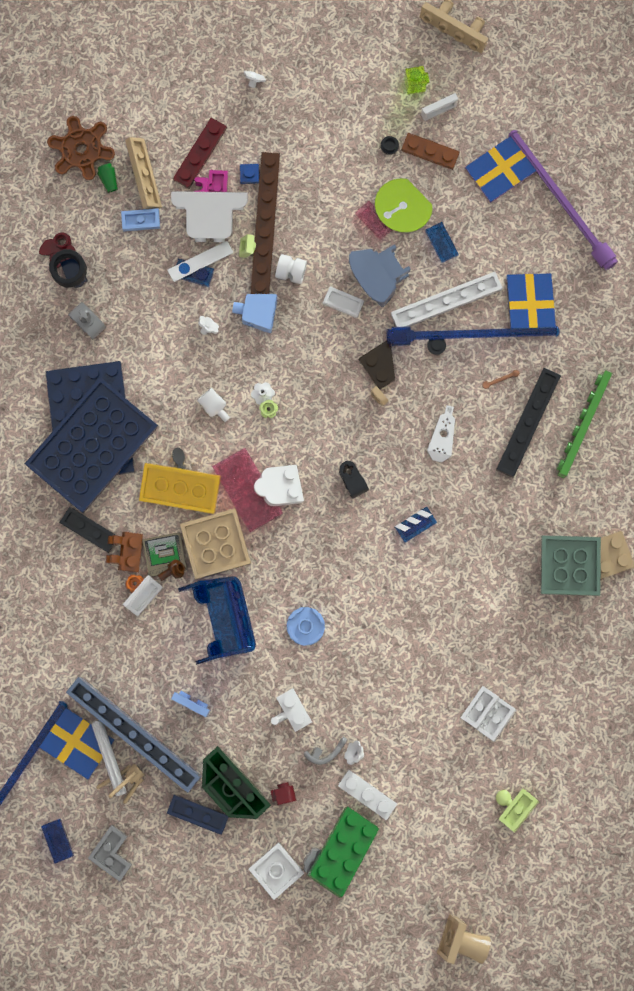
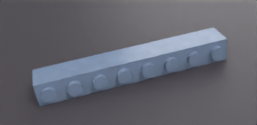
(134, 734)

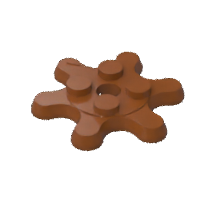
(80, 136)

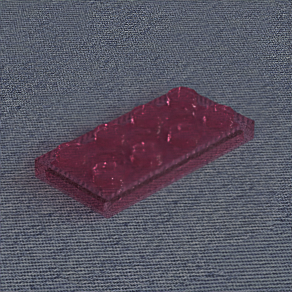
(238, 478)

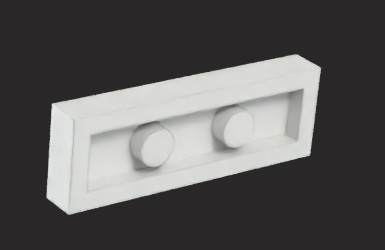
(367, 794)

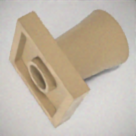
(457, 941)

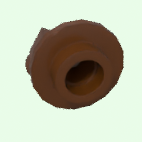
(175, 568)

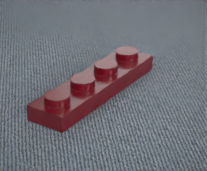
(200, 153)

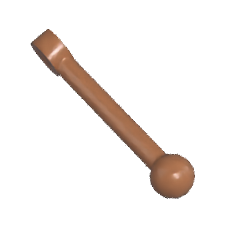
(486, 384)

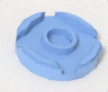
(302, 632)

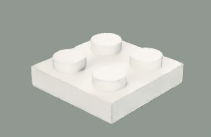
(276, 871)

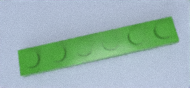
(586, 416)

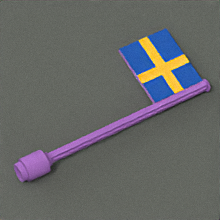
(514, 162)

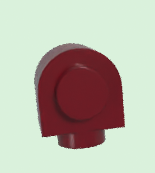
(283, 794)

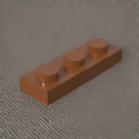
(430, 151)

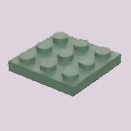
(570, 565)

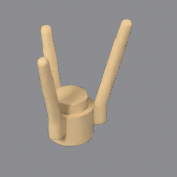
(132, 775)

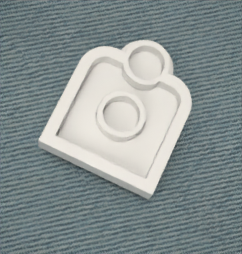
(280, 486)

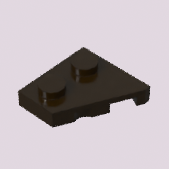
(379, 365)

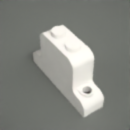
(209, 212)

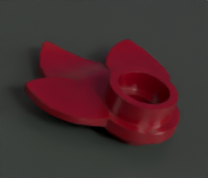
(52, 246)

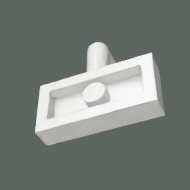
(292, 710)

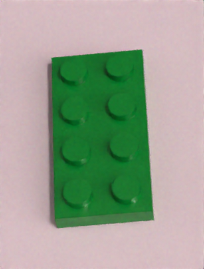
(343, 852)

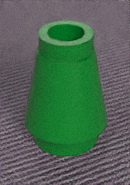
(108, 177)

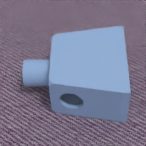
(257, 311)

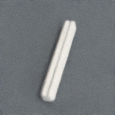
(108, 756)

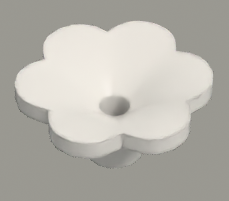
(254, 78)
(207, 325)
(262, 397)
(354, 753)

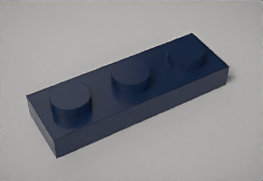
(197, 814)

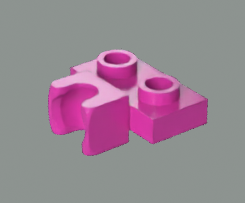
(216, 183)

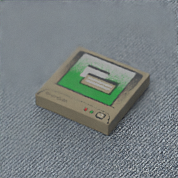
(161, 551)

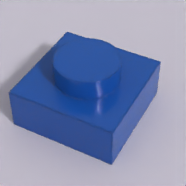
(249, 173)

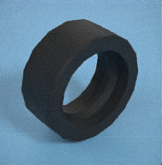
(57, 258)

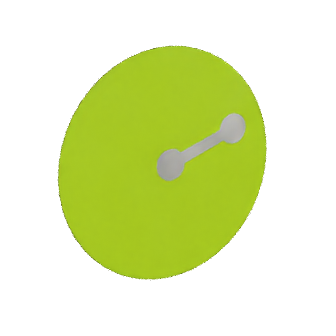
(402, 206)

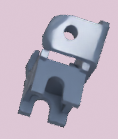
(378, 273)

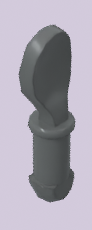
(179, 457)

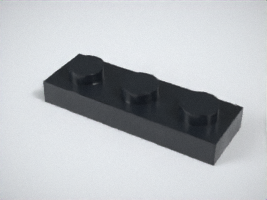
(87, 529)

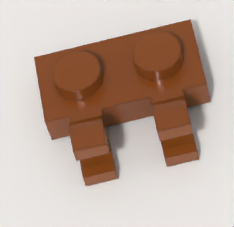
(129, 552)

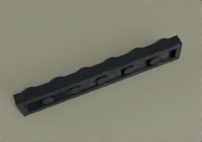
(528, 422)

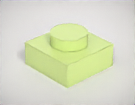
(247, 246)

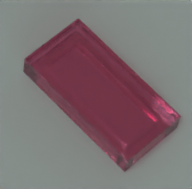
(369, 217)

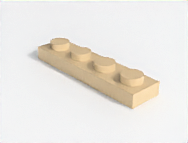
(143, 173)

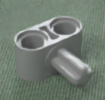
(87, 320)

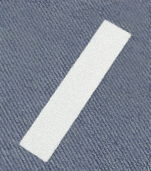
(202, 260)

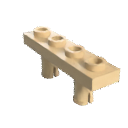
(453, 27)

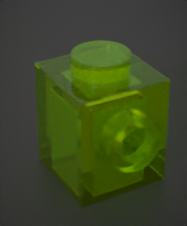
(416, 79)

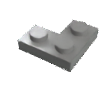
(106, 854)

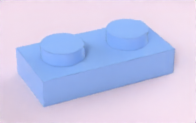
(140, 219)
(184, 699)

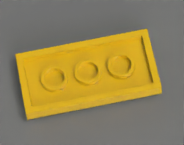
(179, 488)

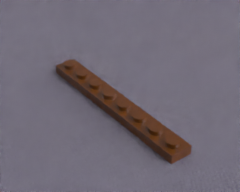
(265, 223)

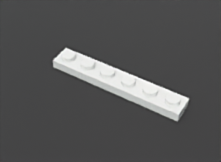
(447, 300)

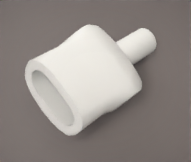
(213, 404)

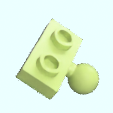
(517, 809)

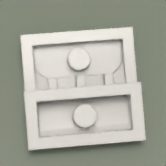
(488, 713)

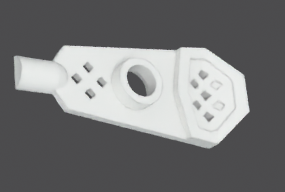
(442, 442)

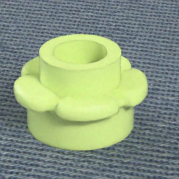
(273, 408)

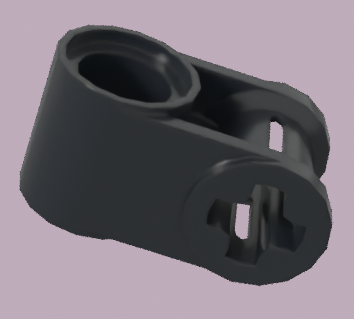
(355, 482)

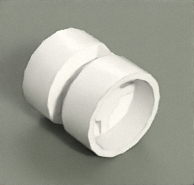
(291, 269)

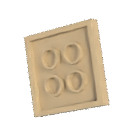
(215, 544)

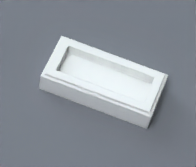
(439, 107)
(343, 302)
(142, 595)

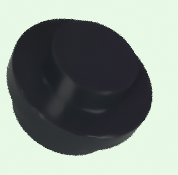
(389, 145)
(436, 346)

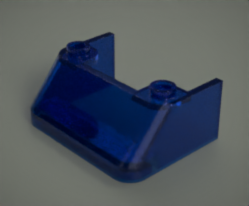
(227, 615)

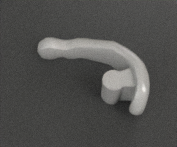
(314, 757)

